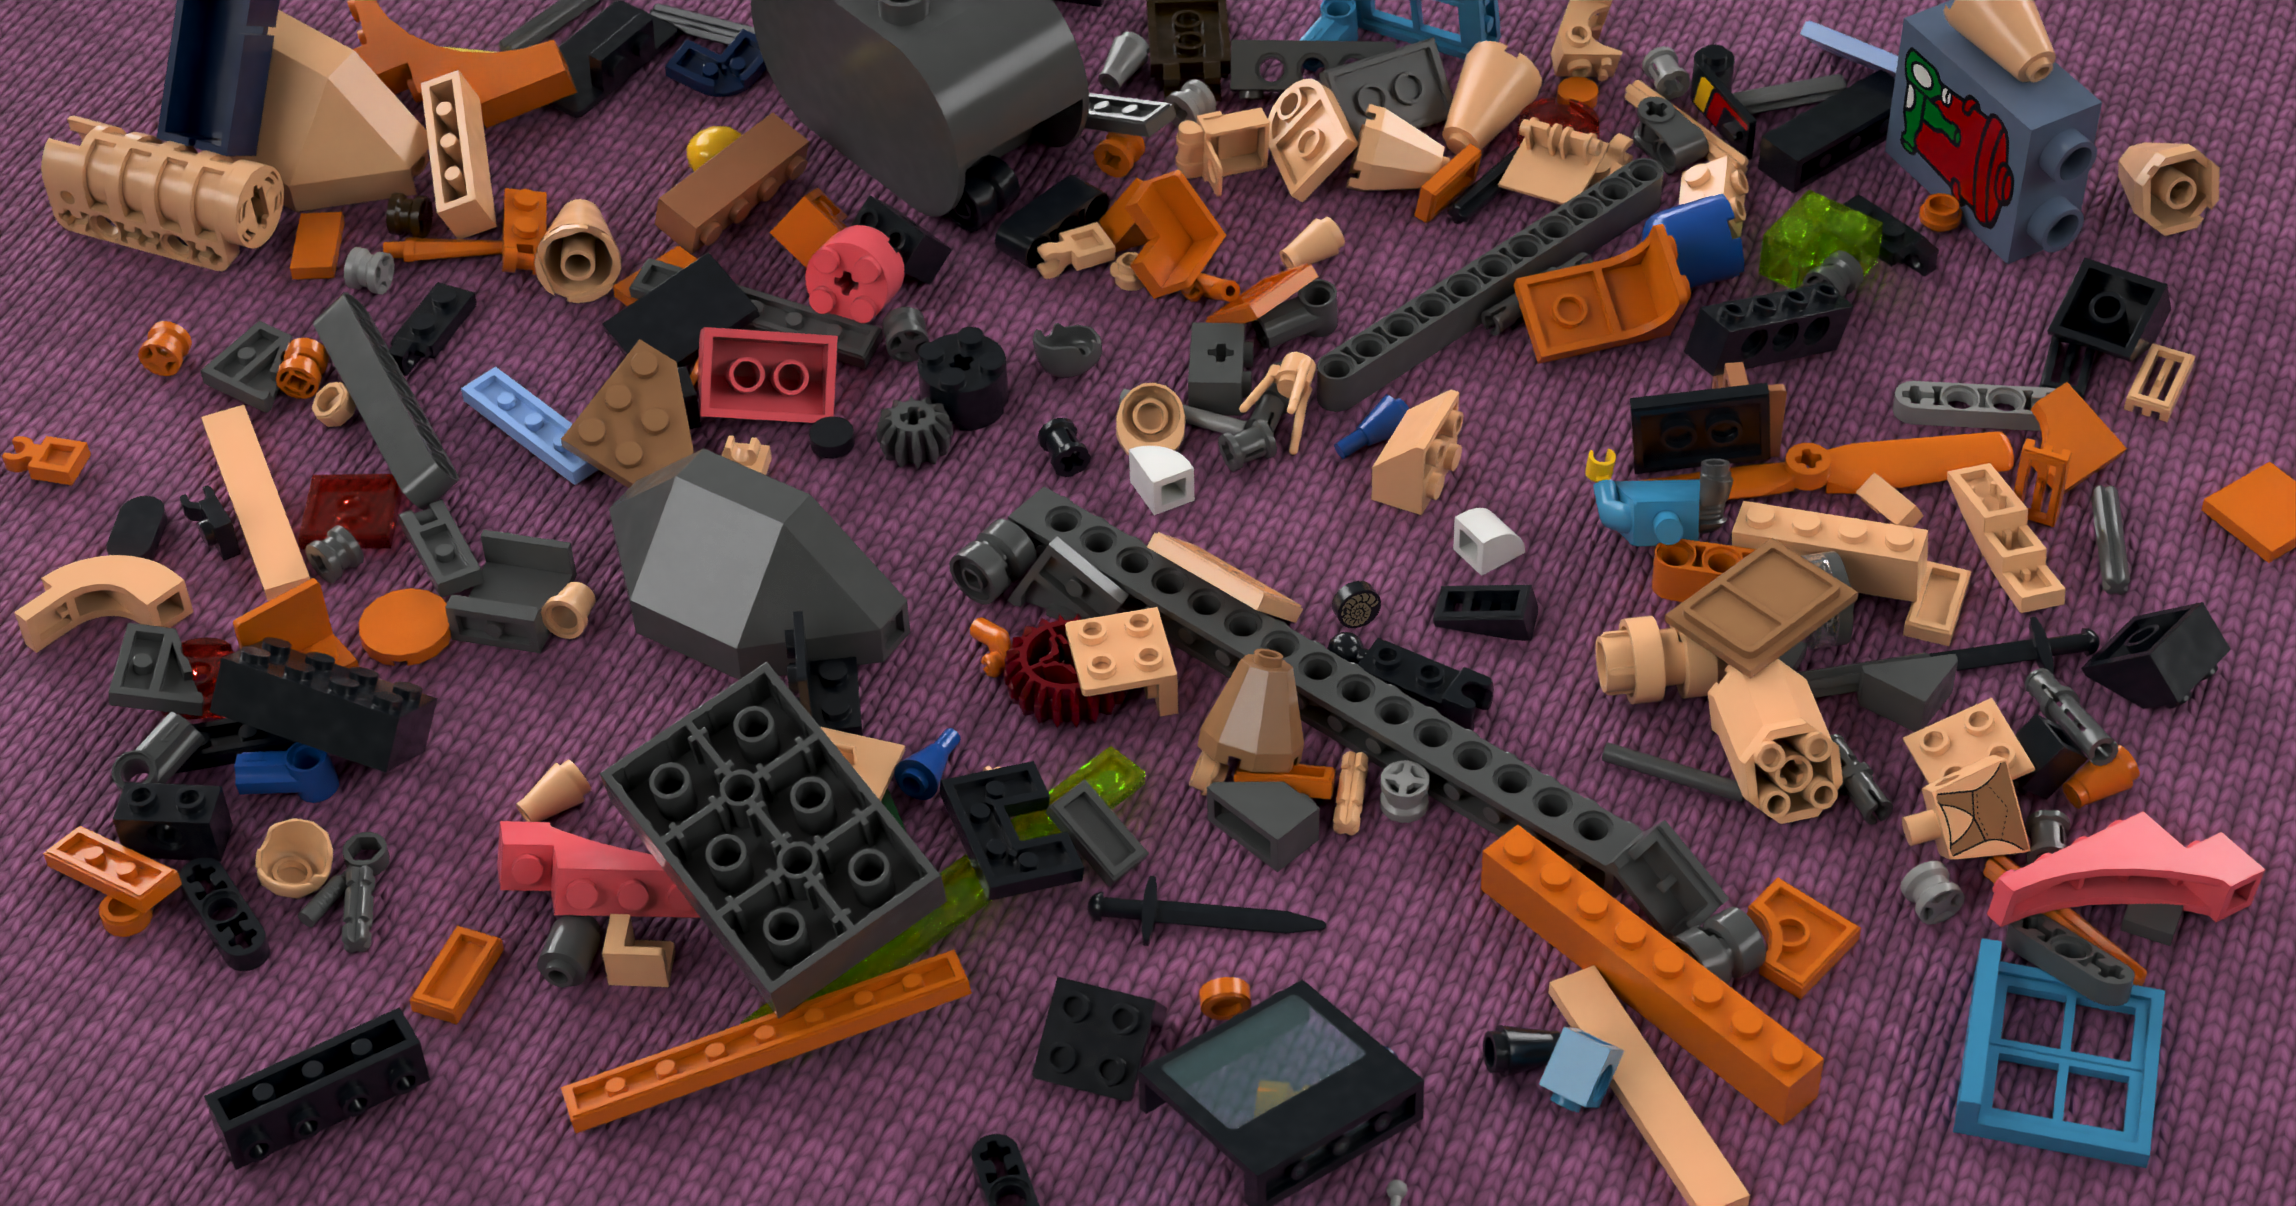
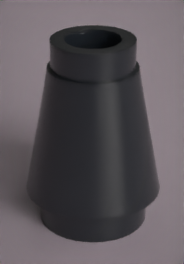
(1517, 1049)

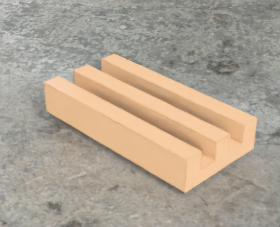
(2151, 402)

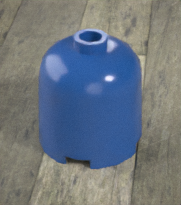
(1702, 239)

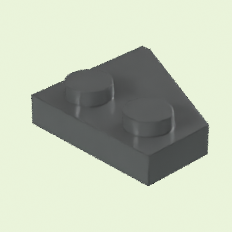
(250, 366)
(1068, 585)
(154, 673)

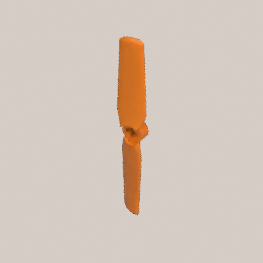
(1849, 466)

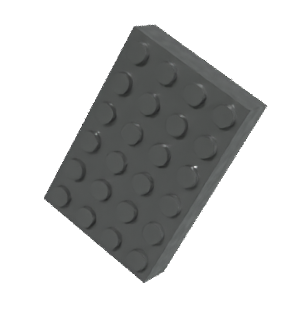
(774, 839)

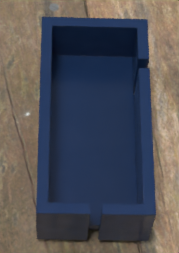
(218, 74)

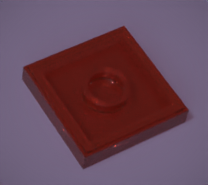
(358, 502)

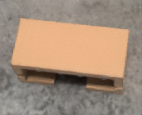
(1889, 502)

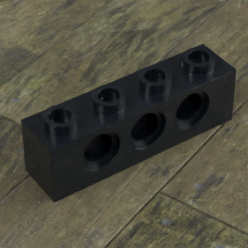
(1769, 328)

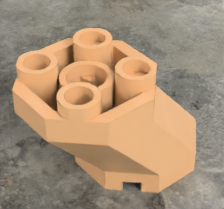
(1776, 742)

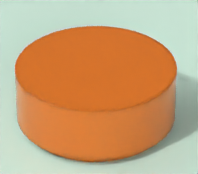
(1577, 89)
(121, 918)
(1224, 998)

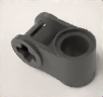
(1668, 135)

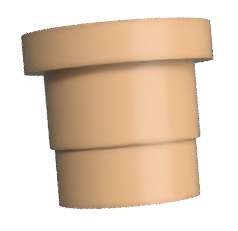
(569, 610)

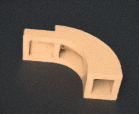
(102, 588)

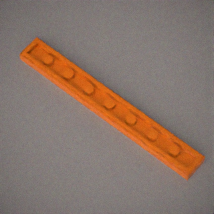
(765, 1041)

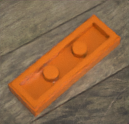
(112, 869)

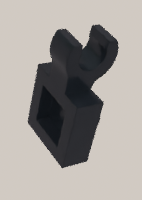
(213, 523)

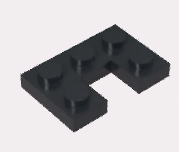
(981, 814)

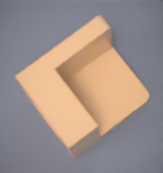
(635, 961)

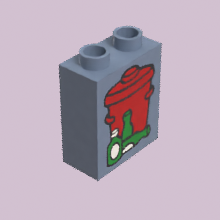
(1994, 143)

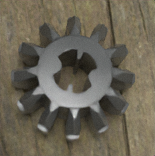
(914, 432)

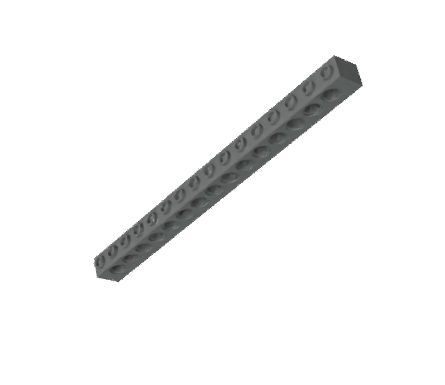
(1340, 696)

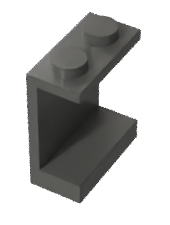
(517, 583)

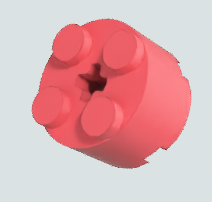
(854, 274)

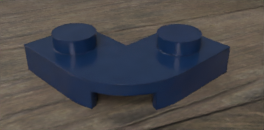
(718, 74)

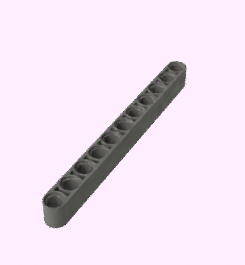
(1456, 303)

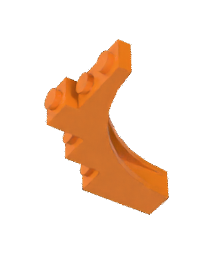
(504, 80)

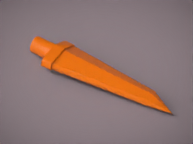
(425, 248)

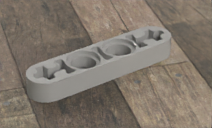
(1979, 398)

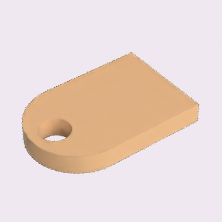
(1311, 138)

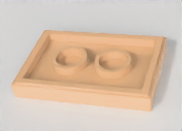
(1225, 577)

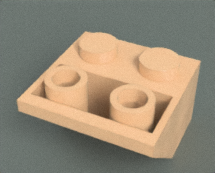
(1419, 455)

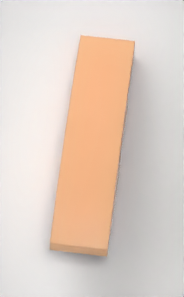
(2004, 538)

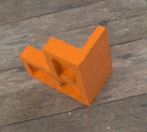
(809, 225)
(1178, 232)

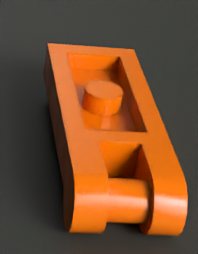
(522, 228)

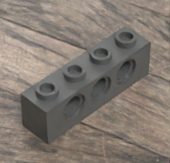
(1249, 56)

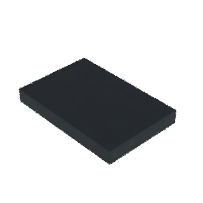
(679, 308)
(1700, 425)

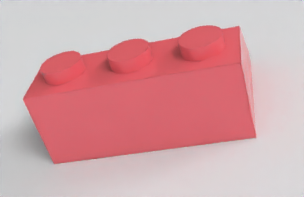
(766, 375)

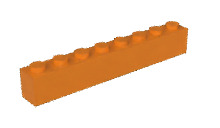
(1652, 975)

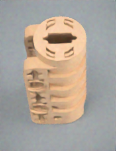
(159, 194)

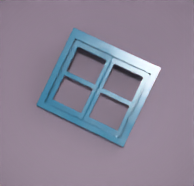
(1477, 23)
(1985, 1047)

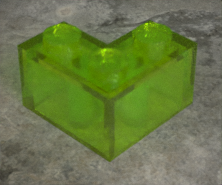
(1811, 233)

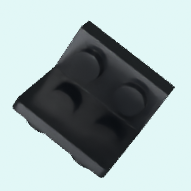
(824, 687)
(1095, 1039)

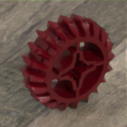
(1045, 680)

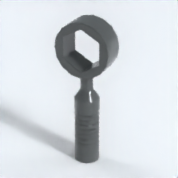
(337, 884)

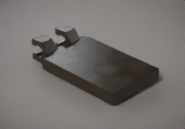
(1189, 43)

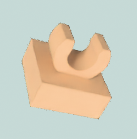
(750, 455)

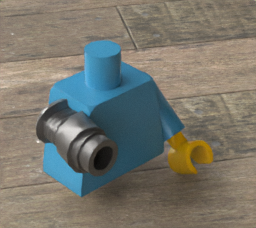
(1661, 508)

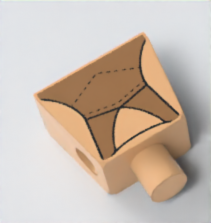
(1971, 813)

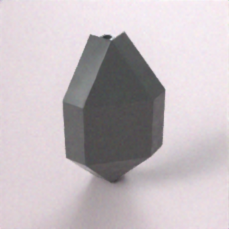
(729, 555)

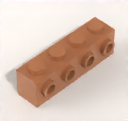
(732, 183)

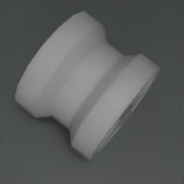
(1191, 101)
(369, 270)
(1404, 791)
(1932, 892)

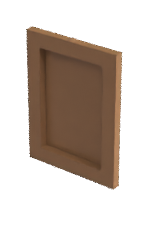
(1761, 607)

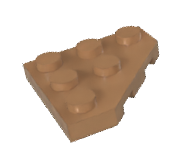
(634, 419)

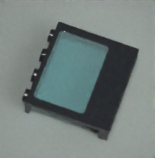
(1286, 1091)

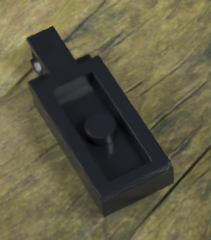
(1898, 241)
(431, 325)

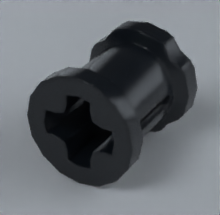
(1061, 441)

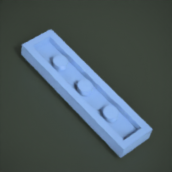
(526, 421)

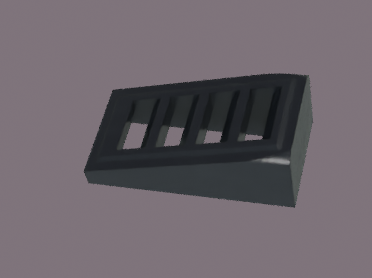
(1512, 622)

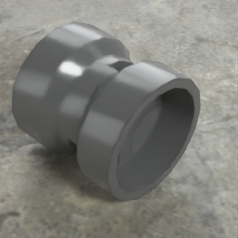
(1838, 270)

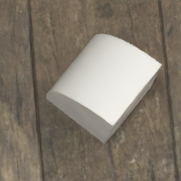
(1161, 477)
(1485, 540)

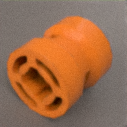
(302, 368)

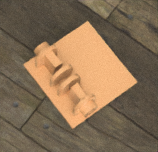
(1553, 162)
(1965, 740)

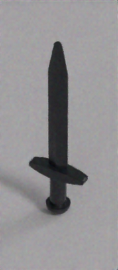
(2036, 648)
(1195, 914)

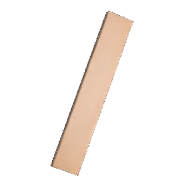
(255, 501)
(1650, 1094)

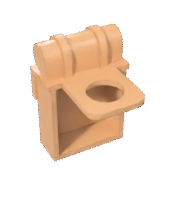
(1223, 145)

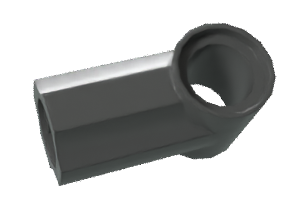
(1310, 313)
(159, 753)

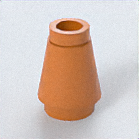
(2099, 782)

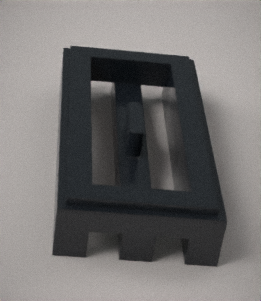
(2067, 367)

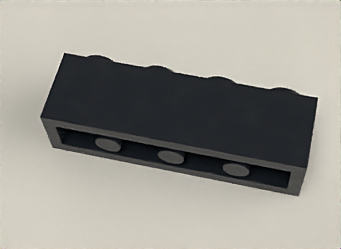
(1828, 133)

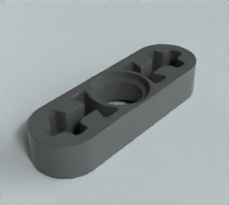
(2071, 959)

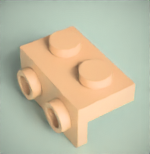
(1713, 179)

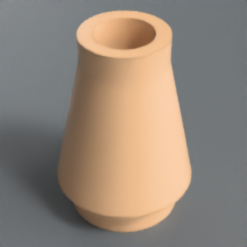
(1315, 243)
(554, 793)

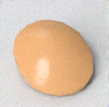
(1150, 417)

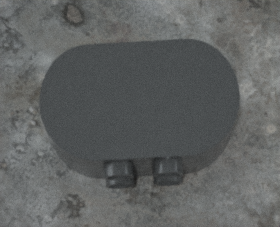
(925, 83)

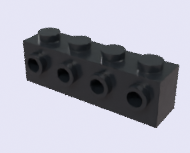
(317, 1088)

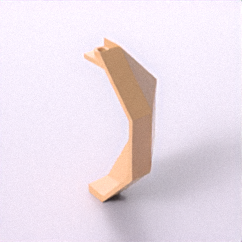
(333, 124)

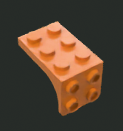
(1605, 301)

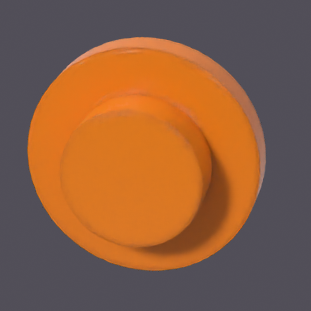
(1940, 212)

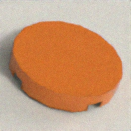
(405, 627)

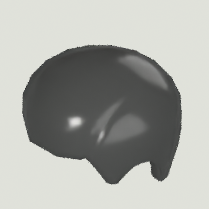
(1067, 350)

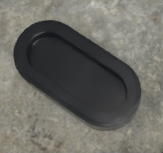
(138, 528)

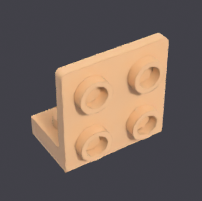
(1125, 654)

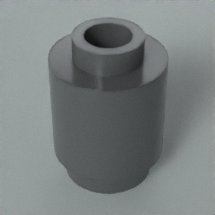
(569, 950)

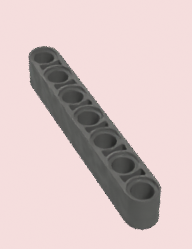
(385, 401)

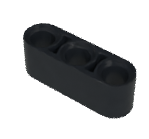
(1059, 209)

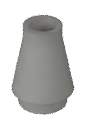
(1124, 59)

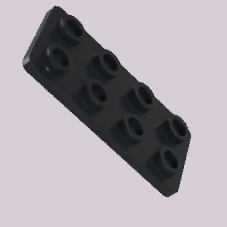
(609, 53)

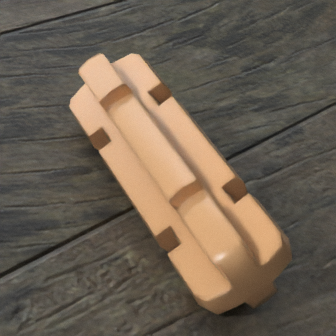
(1350, 793)

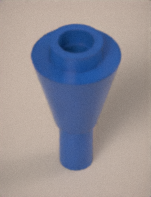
(1375, 427)
(922, 772)

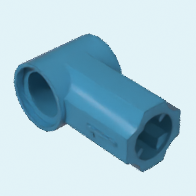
(1336, 23)

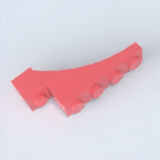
(2131, 865)
(585, 874)

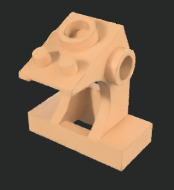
(1584, 57)

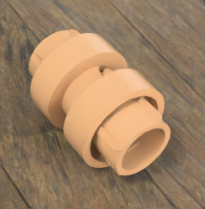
(1646, 659)

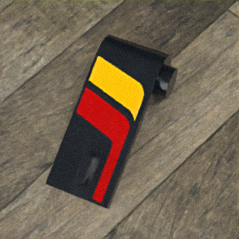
(1713, 97)

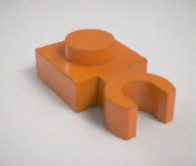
(52, 461)

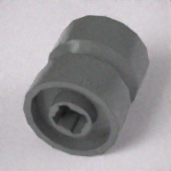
(993, 561)
(1725, 944)

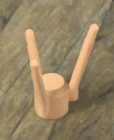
(1292, 382)

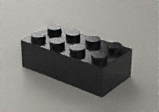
(324, 704)

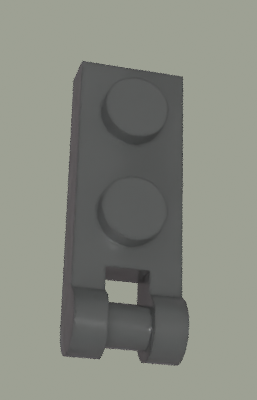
(441, 549)

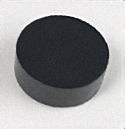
(831, 437)

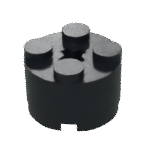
(965, 376)

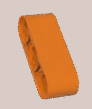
(1690, 566)

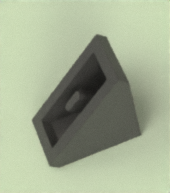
(1908, 689)

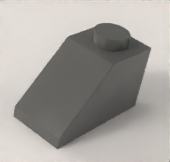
(1265, 818)

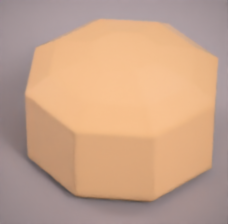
(333, 404)

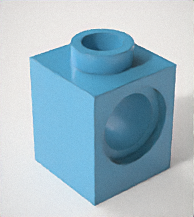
(1580, 1069)

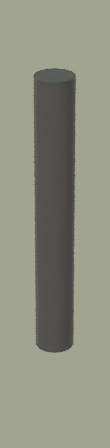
(1672, 771)

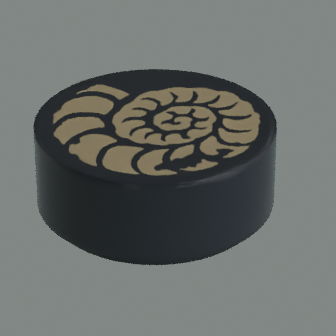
(1356, 604)

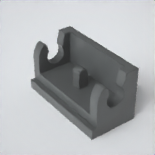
(1667, 880)

